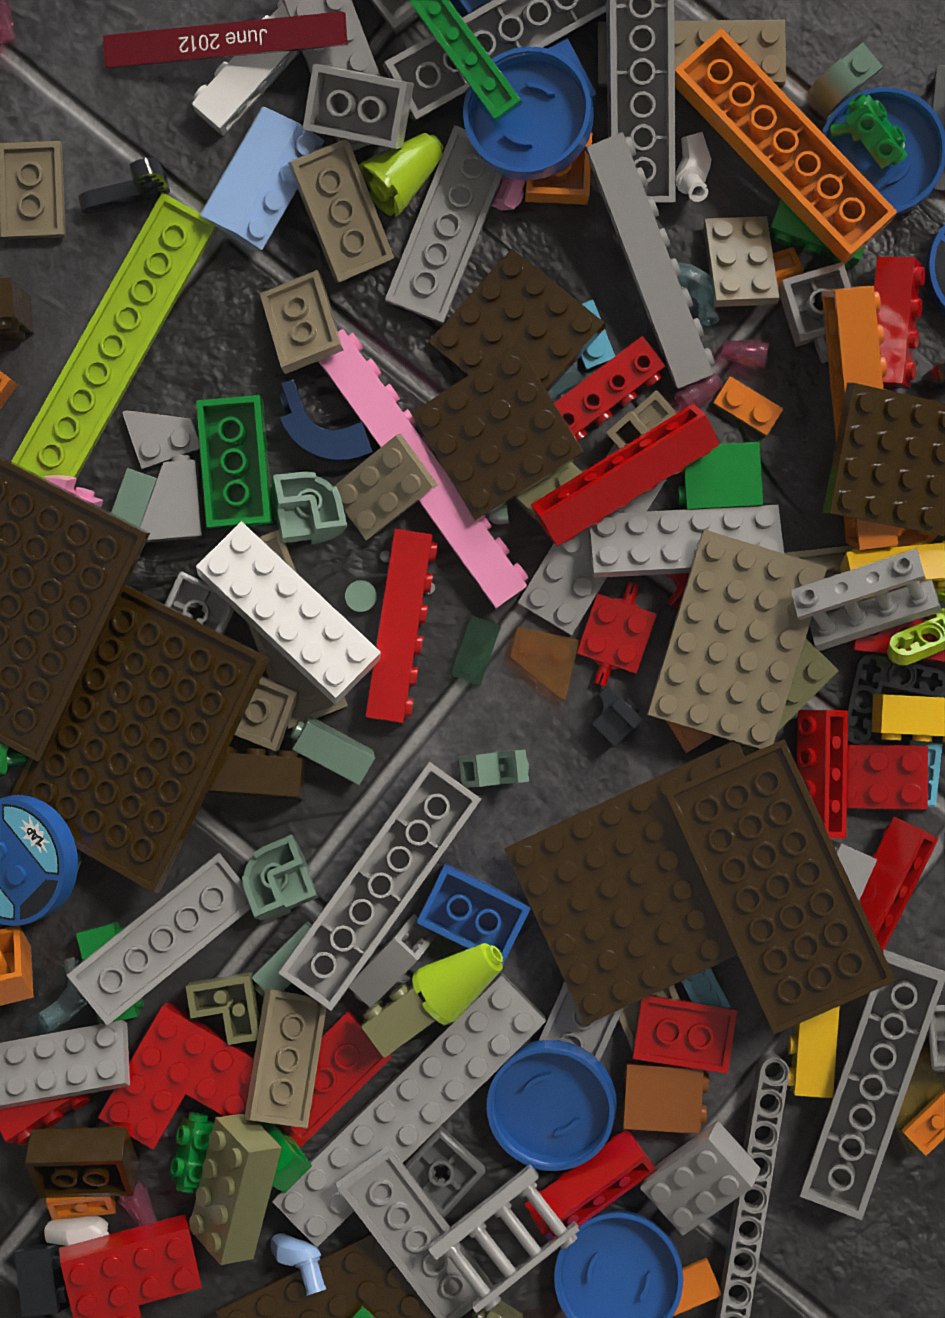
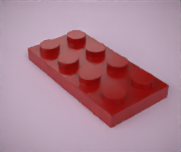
(343, 1067)

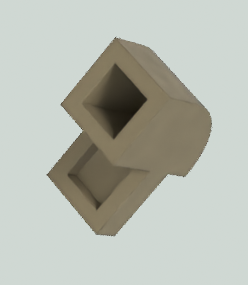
(641, 420)

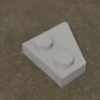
(160, 437)

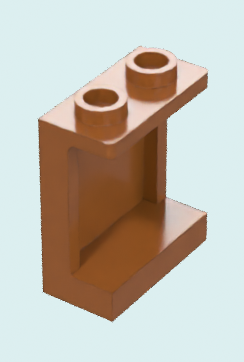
(663, 1098)

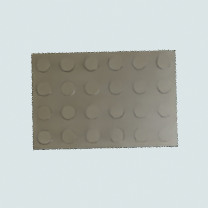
(734, 641)

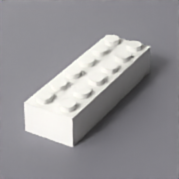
(288, 613)

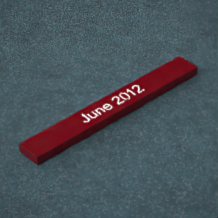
(225, 40)

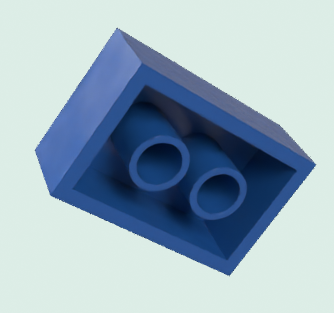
(473, 911)

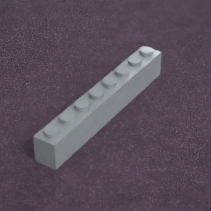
(648, 259)

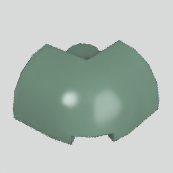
(306, 508)
(277, 879)

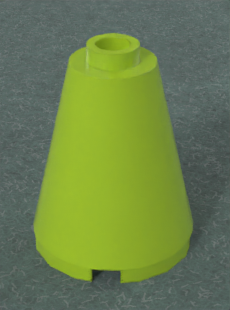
(401, 172)
(457, 981)

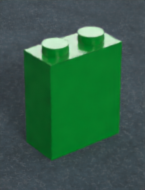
(723, 478)

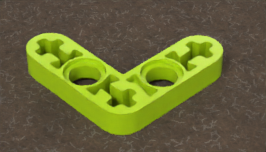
(920, 648)

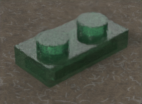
(475, 650)

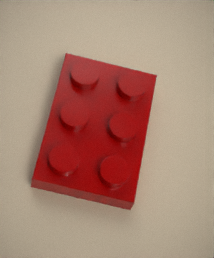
(887, 777)
(684, 1033)

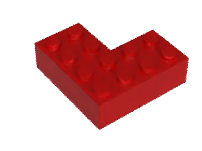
(175, 1060)
(129, 1269)

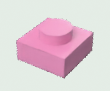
(508, 194)

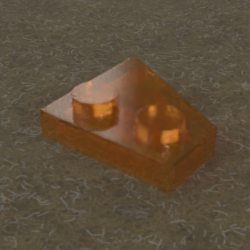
(546, 657)

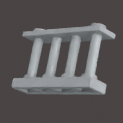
(871, 615)
(474, 1226)

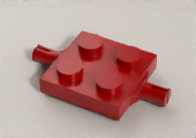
(616, 633)

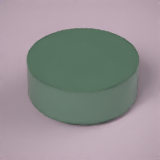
(360, 596)

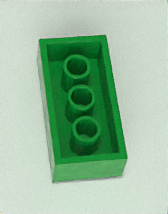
(234, 462)

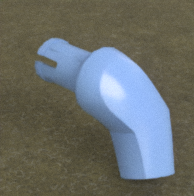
(301, 1254)

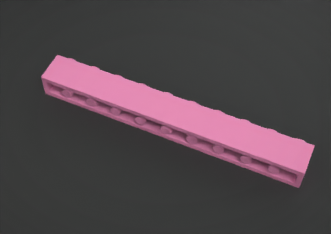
(384, 419)

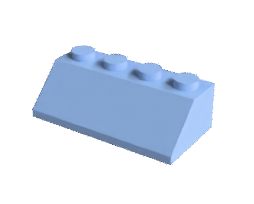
(259, 180)

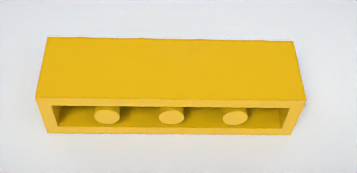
(931, 557)
(908, 715)
(814, 1055)

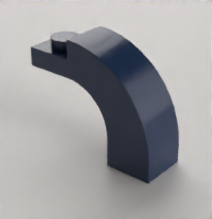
(331, 446)

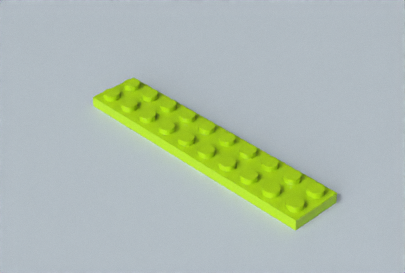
(116, 340)

